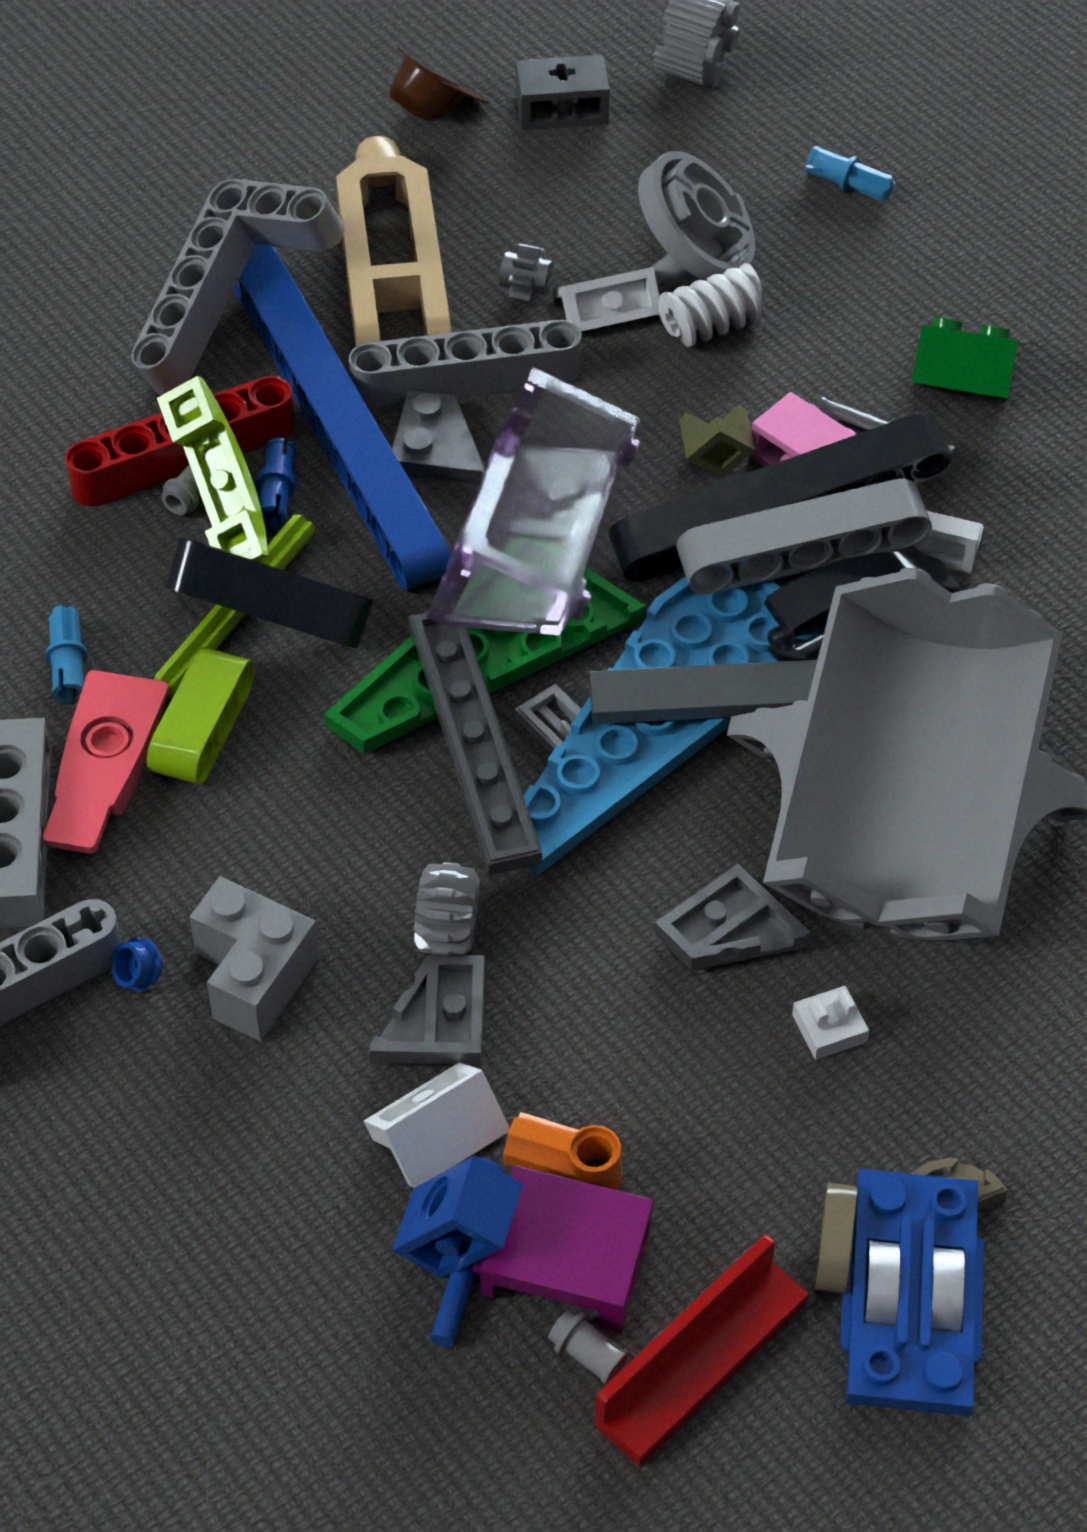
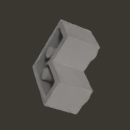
(260, 955)

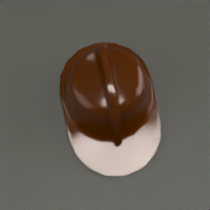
(426, 92)

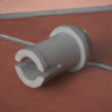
(181, 493)
(587, 1345)

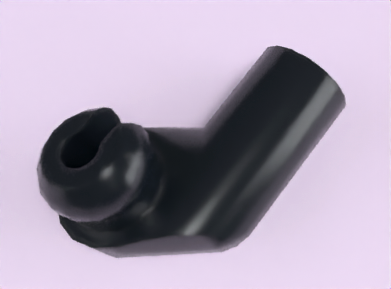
(788, 648)

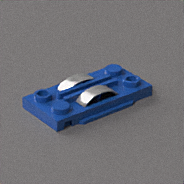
(913, 1293)

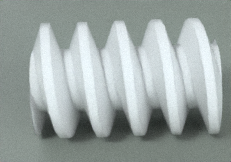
(712, 304)

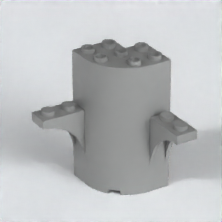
(915, 758)

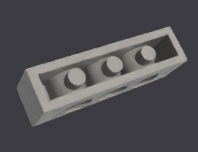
(23, 819)

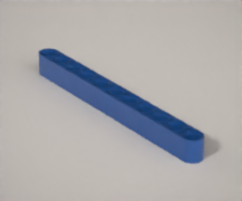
(341, 422)

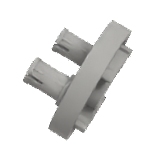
(693, 219)

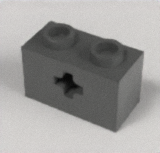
(562, 92)

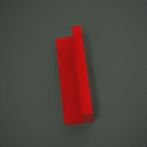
(698, 1353)

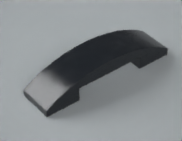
(808, 599)

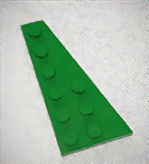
(396, 693)

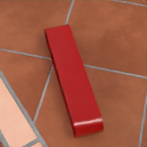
(144, 453)

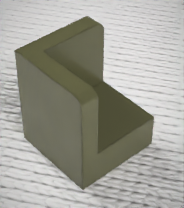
(720, 443)

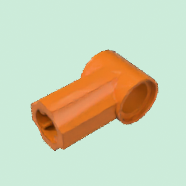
(565, 1150)

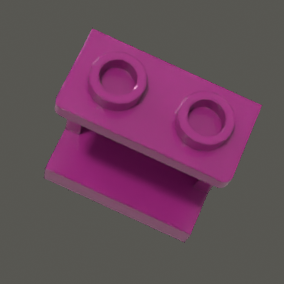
(572, 1245)

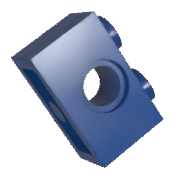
(458, 1217)

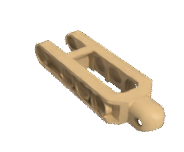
(390, 285)

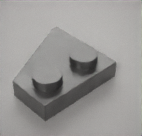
(436, 439)
(730, 923)
(438, 1016)

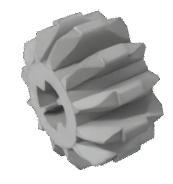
(446, 909)

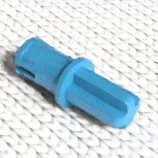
(849, 174)
(66, 654)

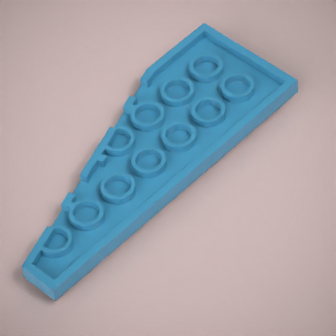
(613, 764)

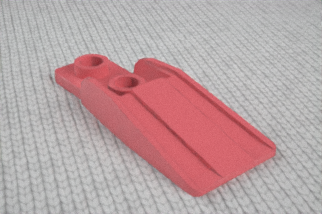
(103, 756)

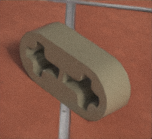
(836, 1238)

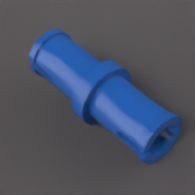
(276, 482)

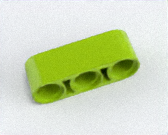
(200, 715)

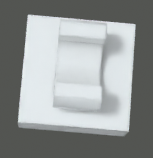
(830, 1022)

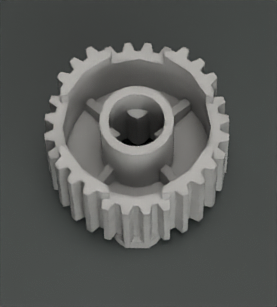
(697, 39)

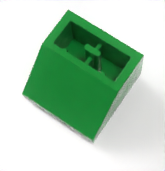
(965, 359)

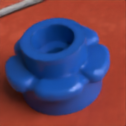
(136, 964)

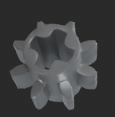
(526, 273)

